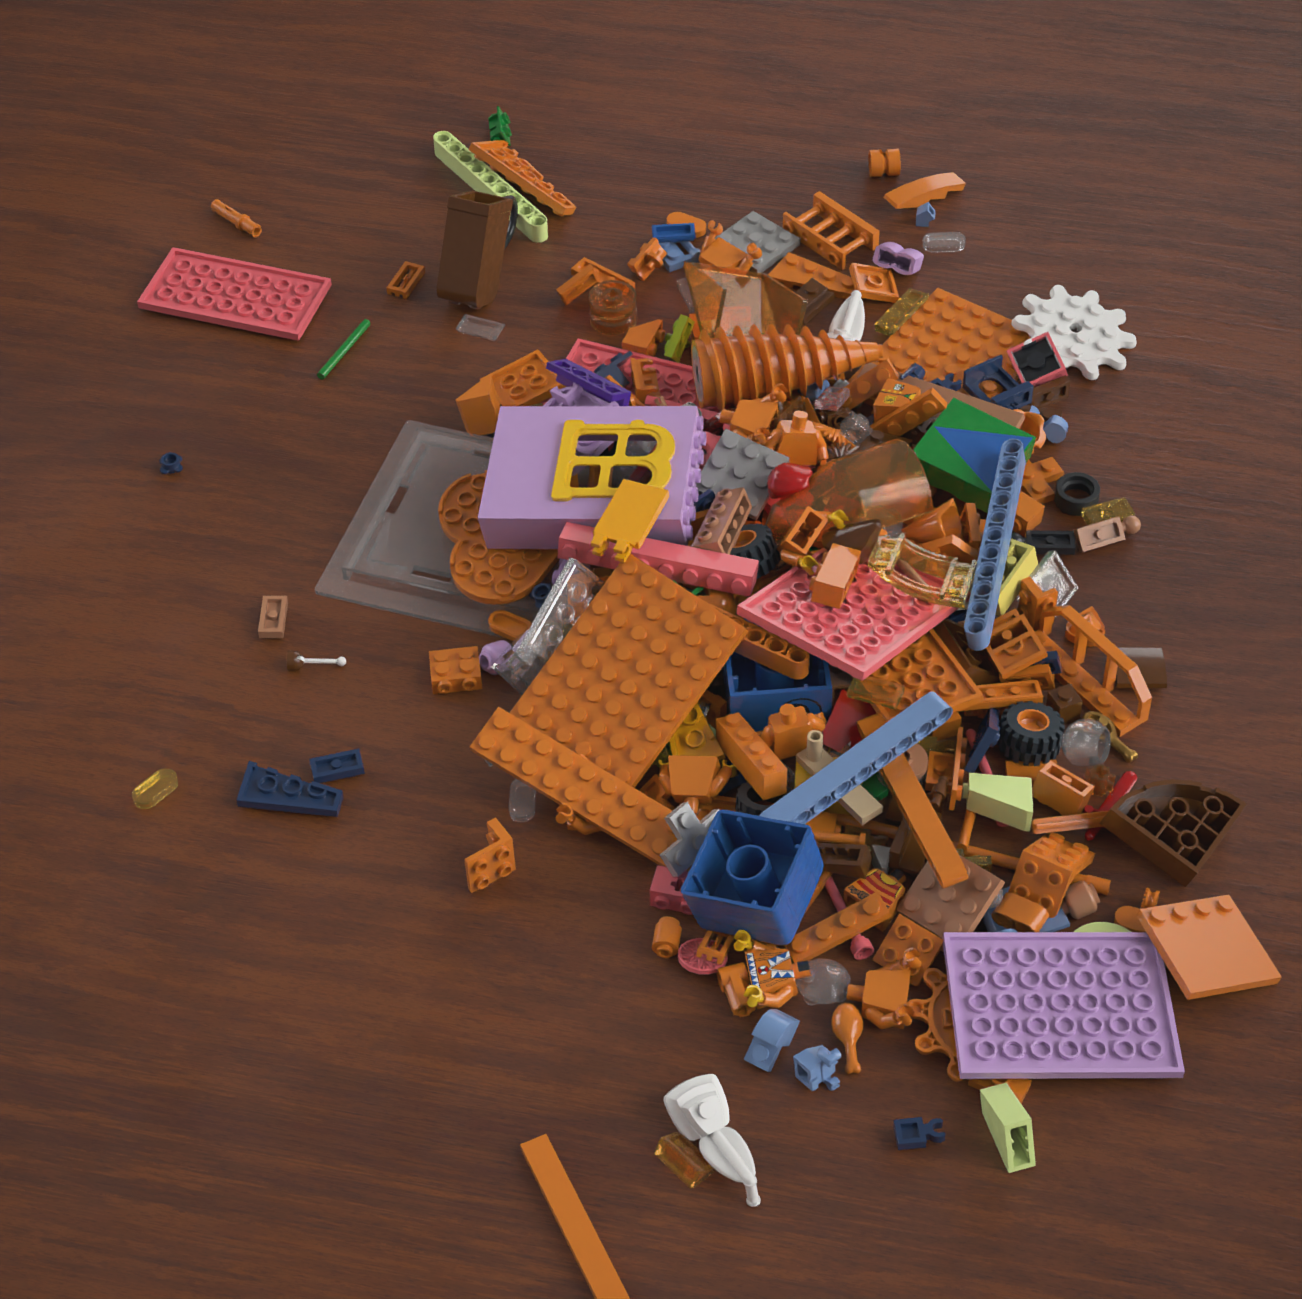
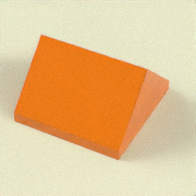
(480, 407)

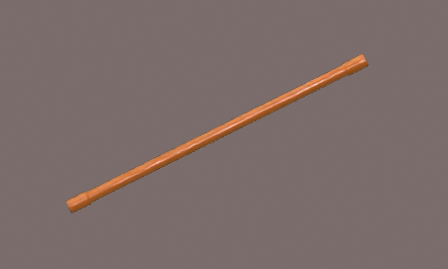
(1100, 884)

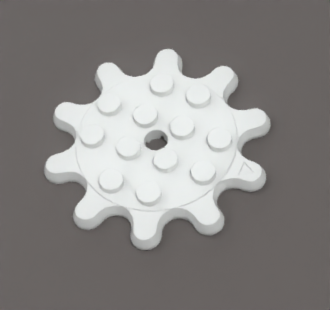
(1097, 329)

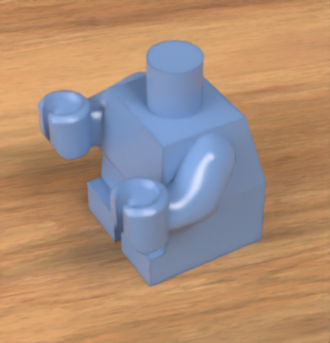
(817, 1066)

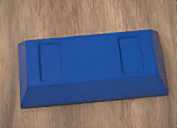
(674, 232)

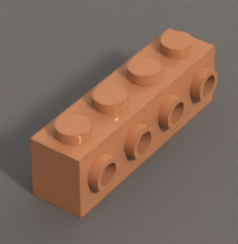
(724, 521)

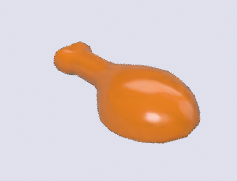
(848, 1027)

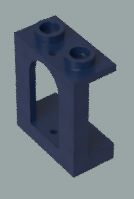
(1013, 398)

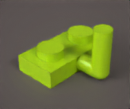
(679, 339)

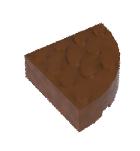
(1174, 823)

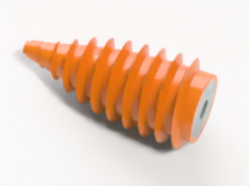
(752, 364)

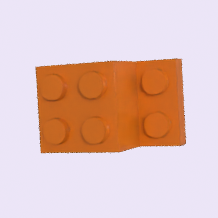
(1013, 644)

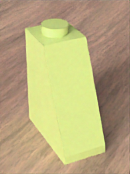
(1000, 798)
(1009, 1126)

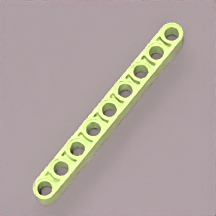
(485, 180)

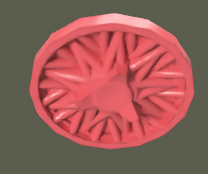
(697, 965)

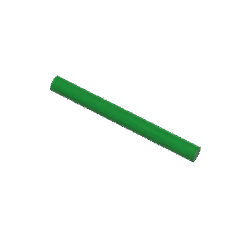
(343, 349)

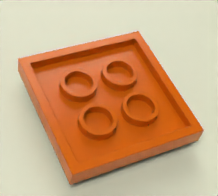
(525, 381)

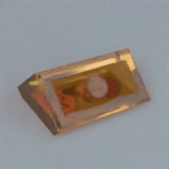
(683, 1159)

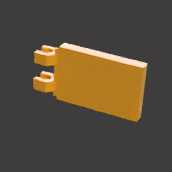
(628, 518)

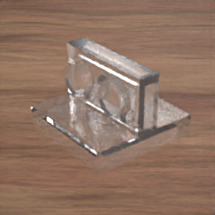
(1053, 574)

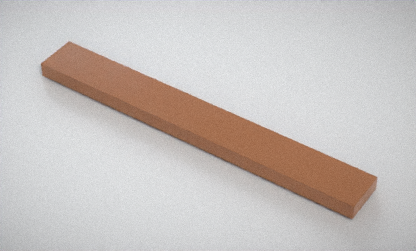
(1007, 415)

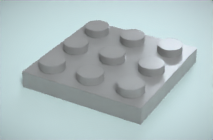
(766, 235)
(739, 464)

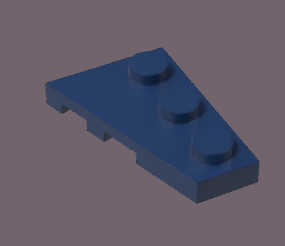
(986, 736)

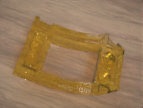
(957, 574)

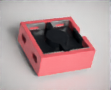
(1037, 361)

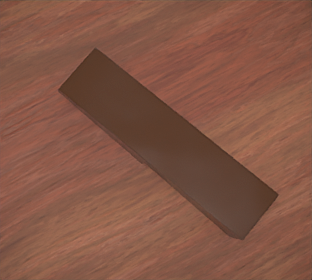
(845, 859)

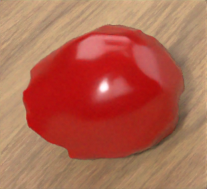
(787, 480)

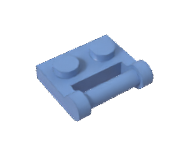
(675, 257)

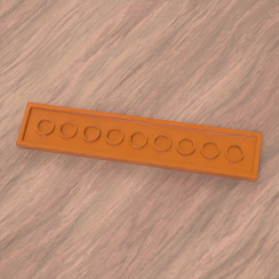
(576, 781)

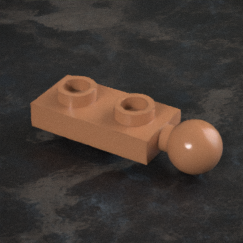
(1105, 532)

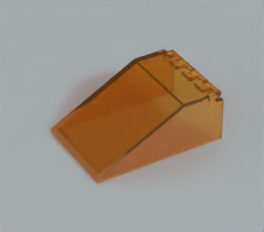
(741, 298)

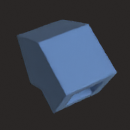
(924, 215)

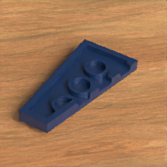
(278, 792)

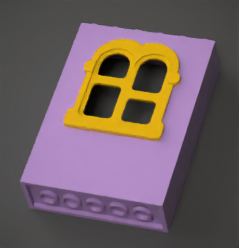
(533, 460)

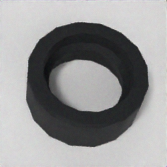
(1076, 481)

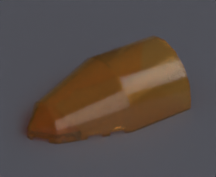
(866, 485)

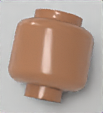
(1080, 900)

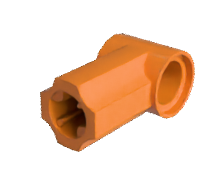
(734, 982)

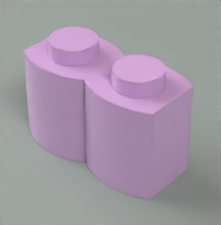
(895, 256)

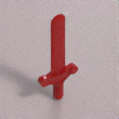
(1121, 788)

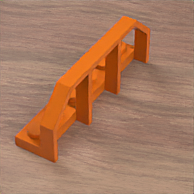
(1094, 695)

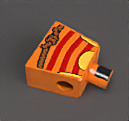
(888, 887)

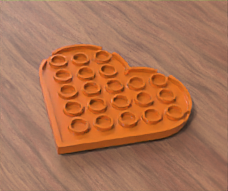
(480, 572)

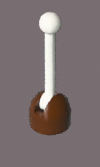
(296, 660)

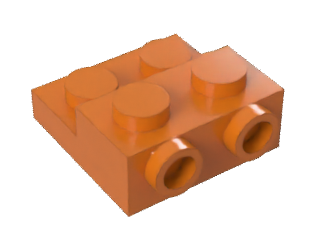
(455, 670)

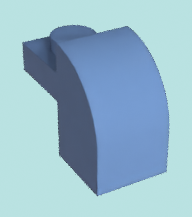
(770, 1034)

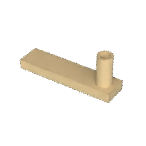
(857, 801)

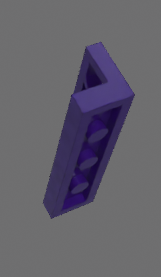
(570, 372)

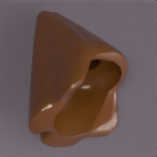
(855, 535)

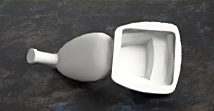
(849, 319)
(701, 1113)

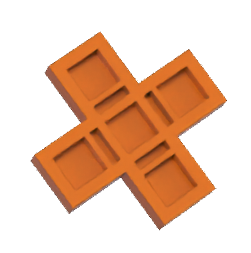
(1036, 478)

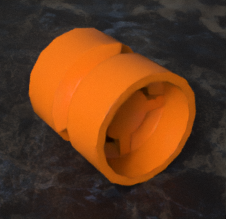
(884, 162)

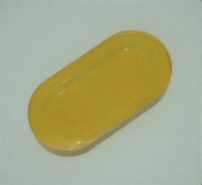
(155, 788)

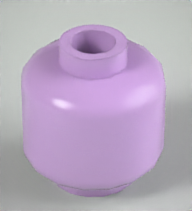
(490, 653)

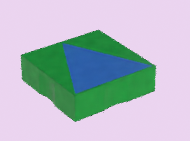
(964, 451)

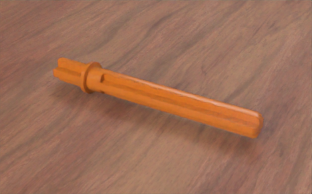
(1067, 822)

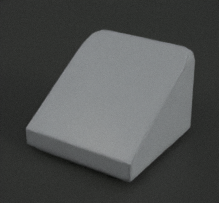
(880, 857)

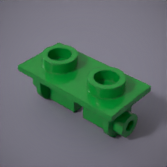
(499, 126)

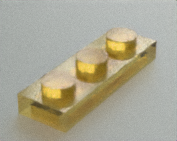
(901, 311)

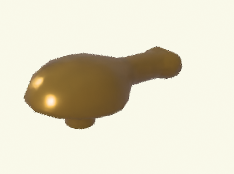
(1128, 754)

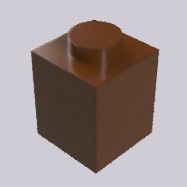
(1066, 703)

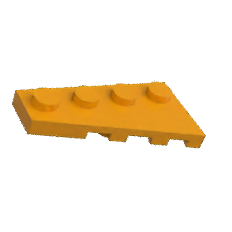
(695, 737)

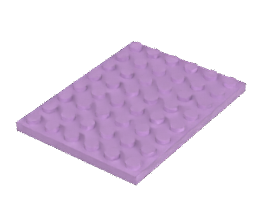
(1060, 1006)

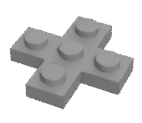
(690, 837)

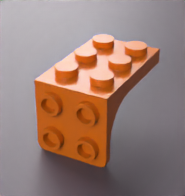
(1048, 870)

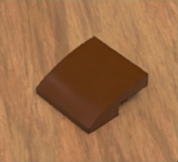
(1151, 666)

